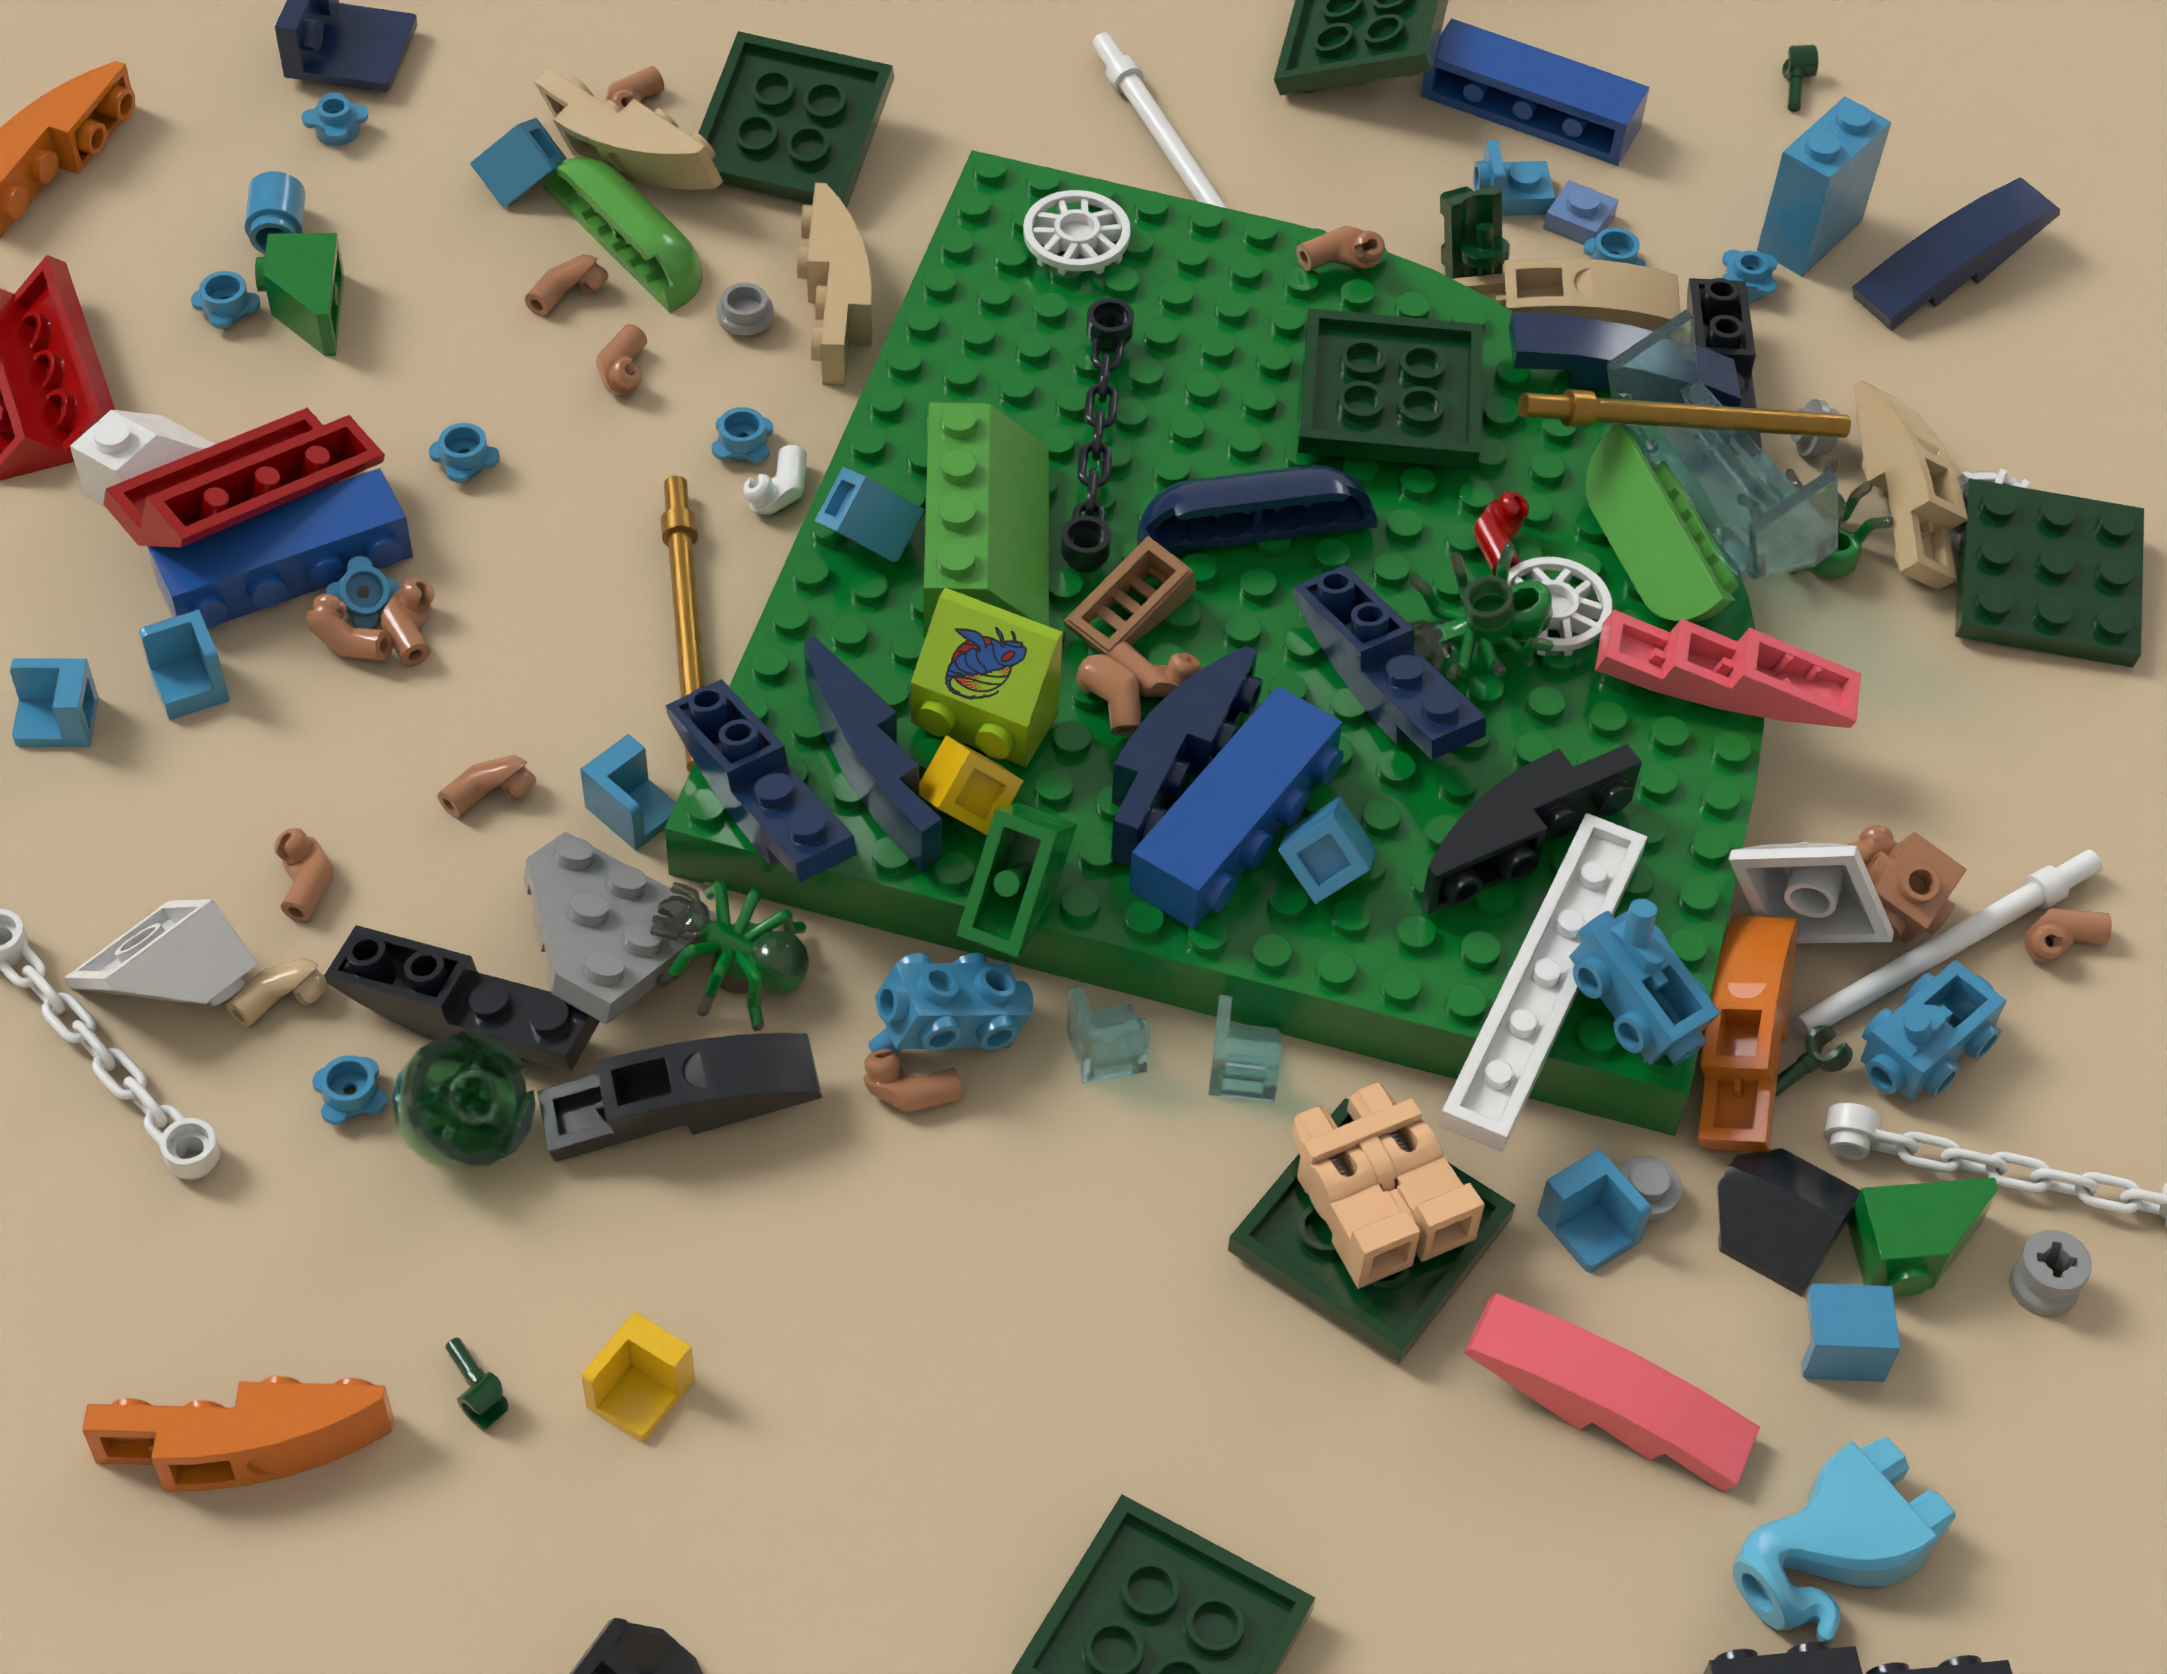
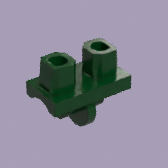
(1473, 232)

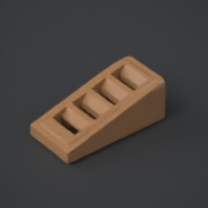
(1144, 561)

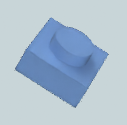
(1580, 213)

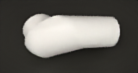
(784, 488)

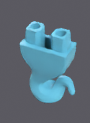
(1848, 1532)

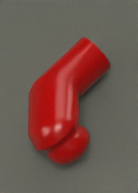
(1499, 525)

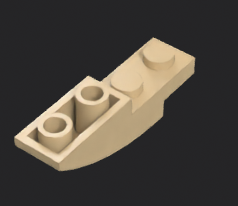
(633, 140)
(836, 282)
(1584, 289)
(1921, 484)

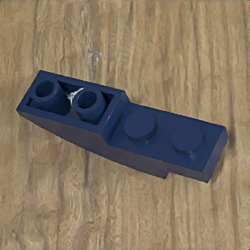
(1382, 669)
(1178, 743)
(756, 785)

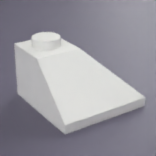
(127, 446)
(1817, 884)
(174, 955)

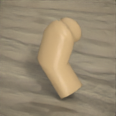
(274, 983)

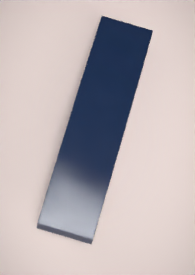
(1953, 250)
(1588, 344)
(864, 742)

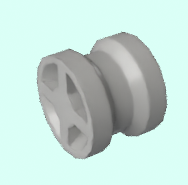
(2036, 1284)

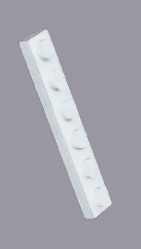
(1540, 985)

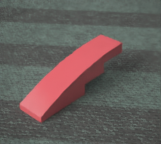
(1744, 677)
(1616, 1389)

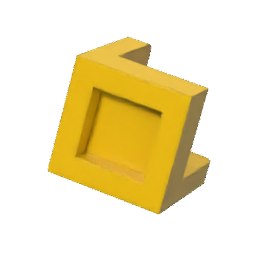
(967, 784)
(638, 1377)

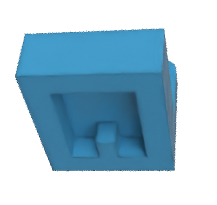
(1523, 184)

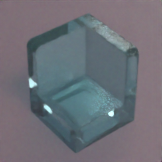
(1106, 1040)
(1243, 1058)

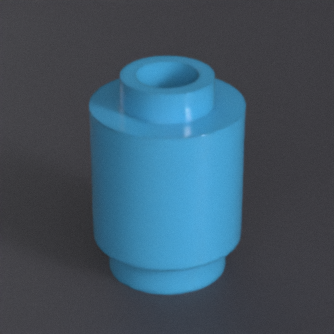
(273, 207)

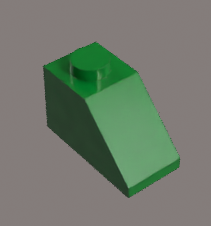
(304, 285)
(1015, 877)
(1916, 1231)

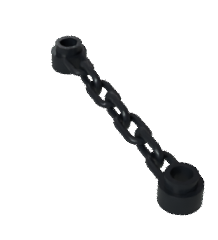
(1088, 538)

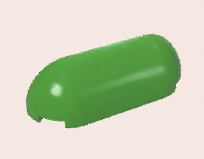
(628, 228)
(1656, 532)

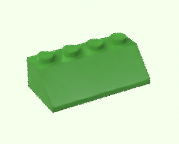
(986, 511)

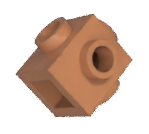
(1915, 886)

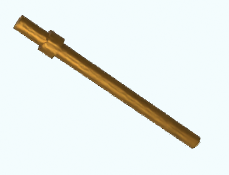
(1583, 408)
(680, 535)

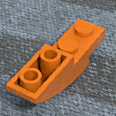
(60, 132)
(1745, 1039)
(267, 1436)

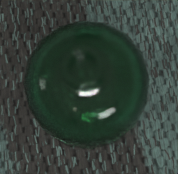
(463, 1101)

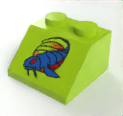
(987, 678)

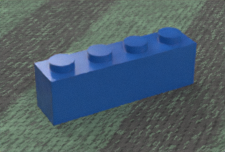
(1535, 92)
(284, 551)
(1236, 808)

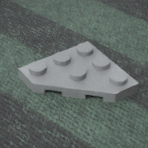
(597, 926)

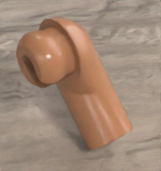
(1343, 246)
(405, 617)
(1117, 686)
(906, 1091)

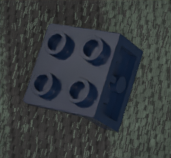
(343, 43)

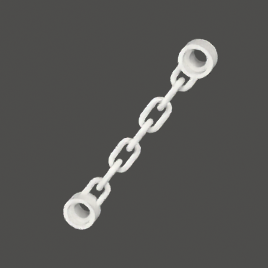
(1856, 1130)
(179, 1137)

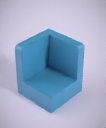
(518, 161)
(869, 514)
(184, 664)
(54, 702)
(623, 796)
(1327, 850)
(1594, 1211)
(1851, 1332)

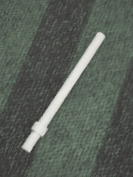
(1127, 80)
(2038, 891)

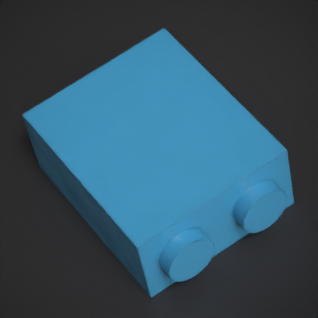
(1823, 185)

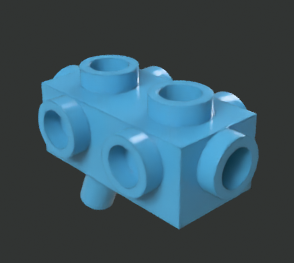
(1642, 984)
(951, 1005)
(1931, 1032)

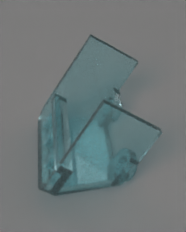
(1734, 486)

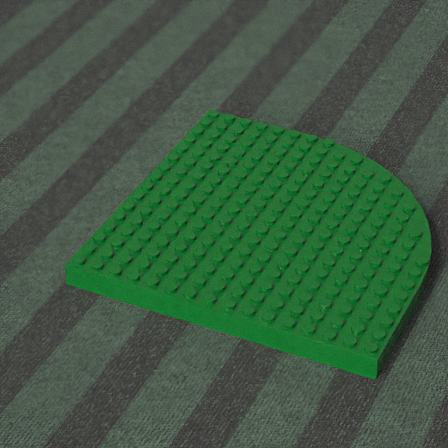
(1208, 395)

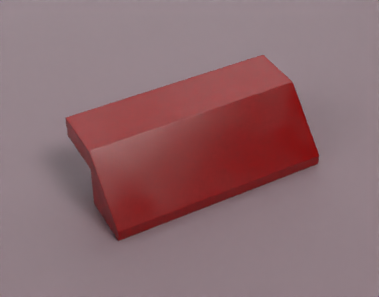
(47, 372)
(239, 478)

